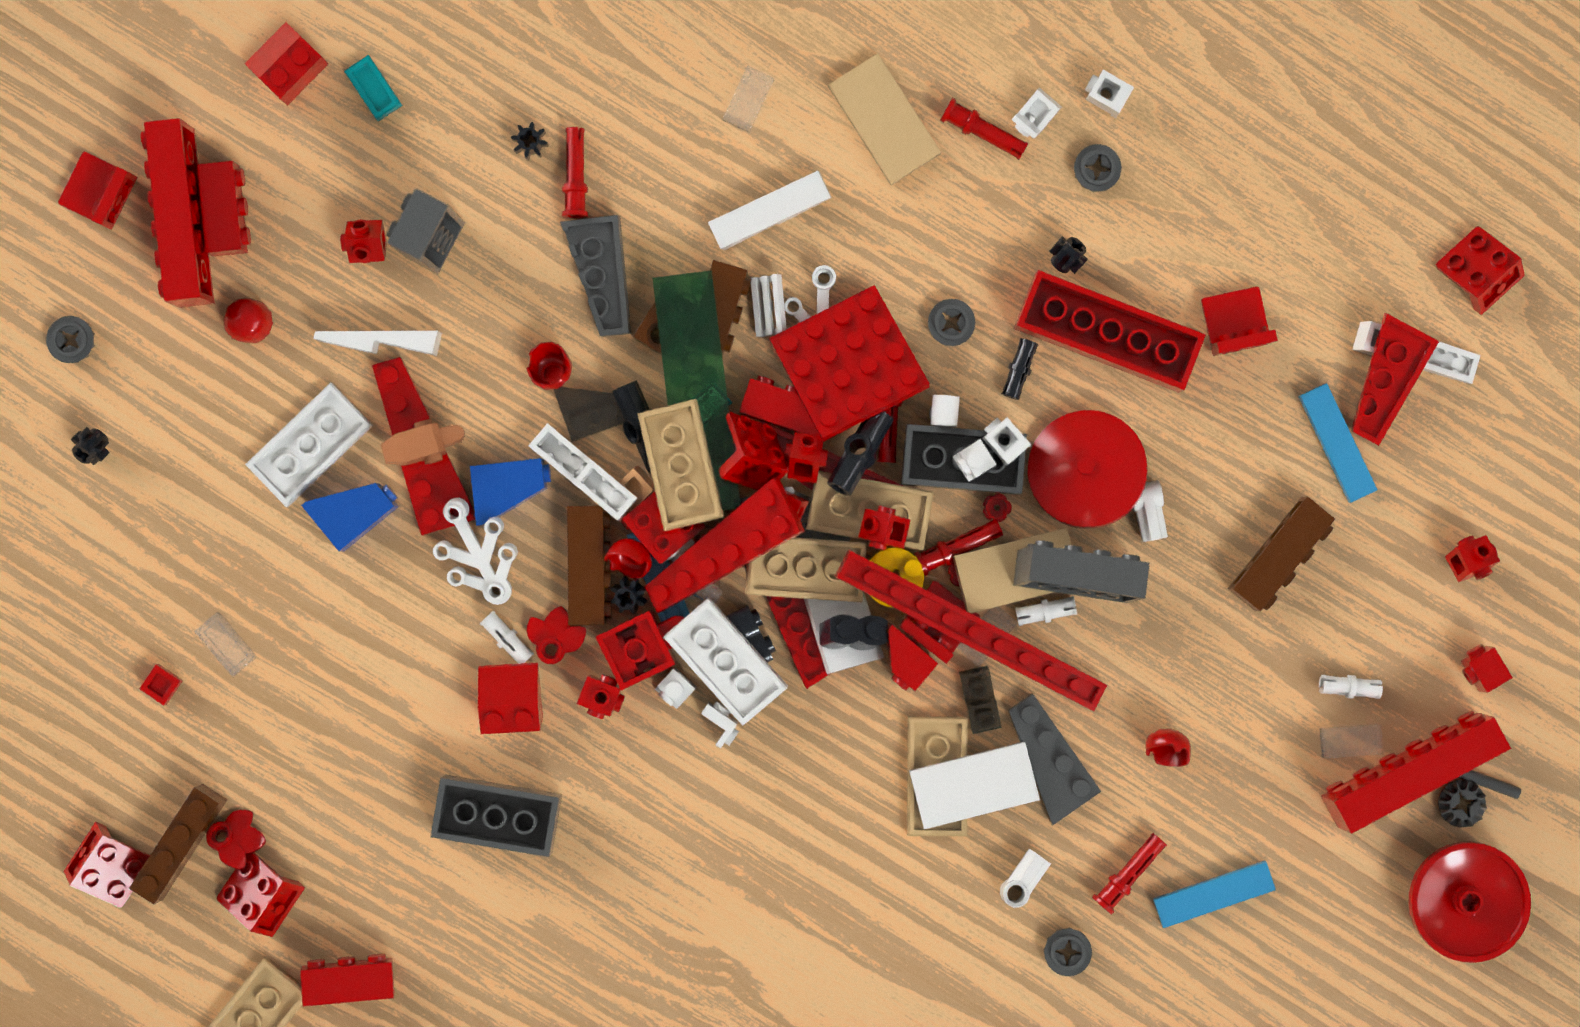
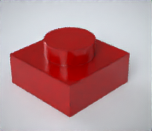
(161, 684)

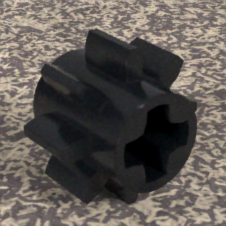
(534, 148)
(1068, 255)
(90, 446)
(622, 591)

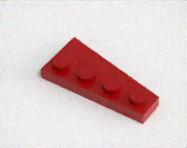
(1393, 371)

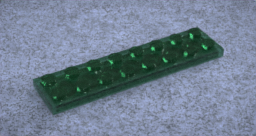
(695, 362)

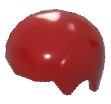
(248, 320)
(549, 365)
(629, 558)
(1169, 747)

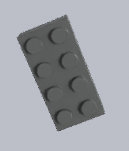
(425, 230)
(931, 464)
(1081, 573)
(496, 815)

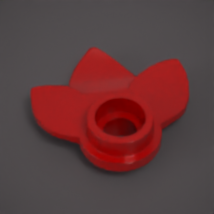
(557, 632)
(239, 841)

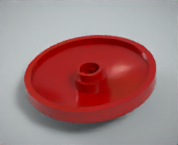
(1087, 469)
(1469, 901)

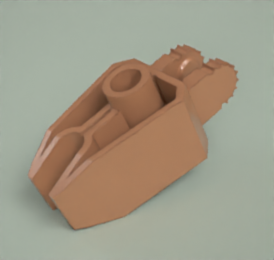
(421, 443)

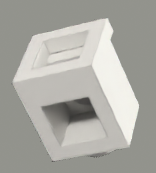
(1118, 89)
(1016, 444)
(974, 460)
(675, 688)

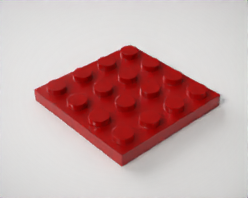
(849, 363)

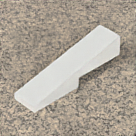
(769, 210)
(368, 341)
(1444, 361)
(583, 472)

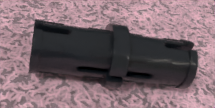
(1019, 369)

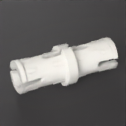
(1046, 611)
(506, 638)
(1350, 686)

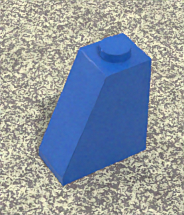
(506, 485)
(351, 513)

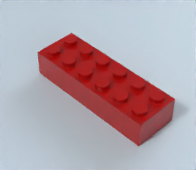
(177, 213)
(1109, 331)
(1415, 771)

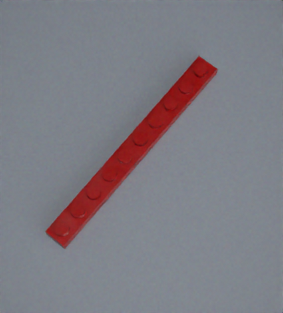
(970, 630)

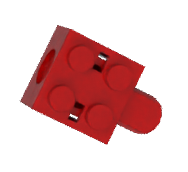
(638, 648)

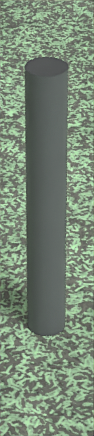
(1492, 783)

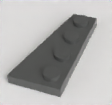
(601, 266)
(1056, 768)

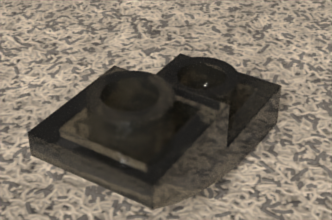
(980, 699)

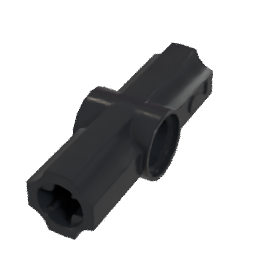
(632, 401)
(852, 466)

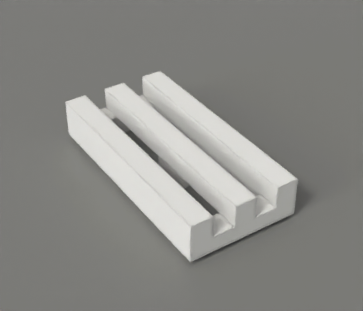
(764, 305)

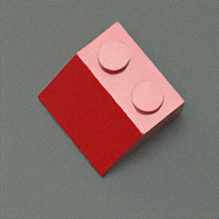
(286, 63)
(907, 660)
(509, 698)

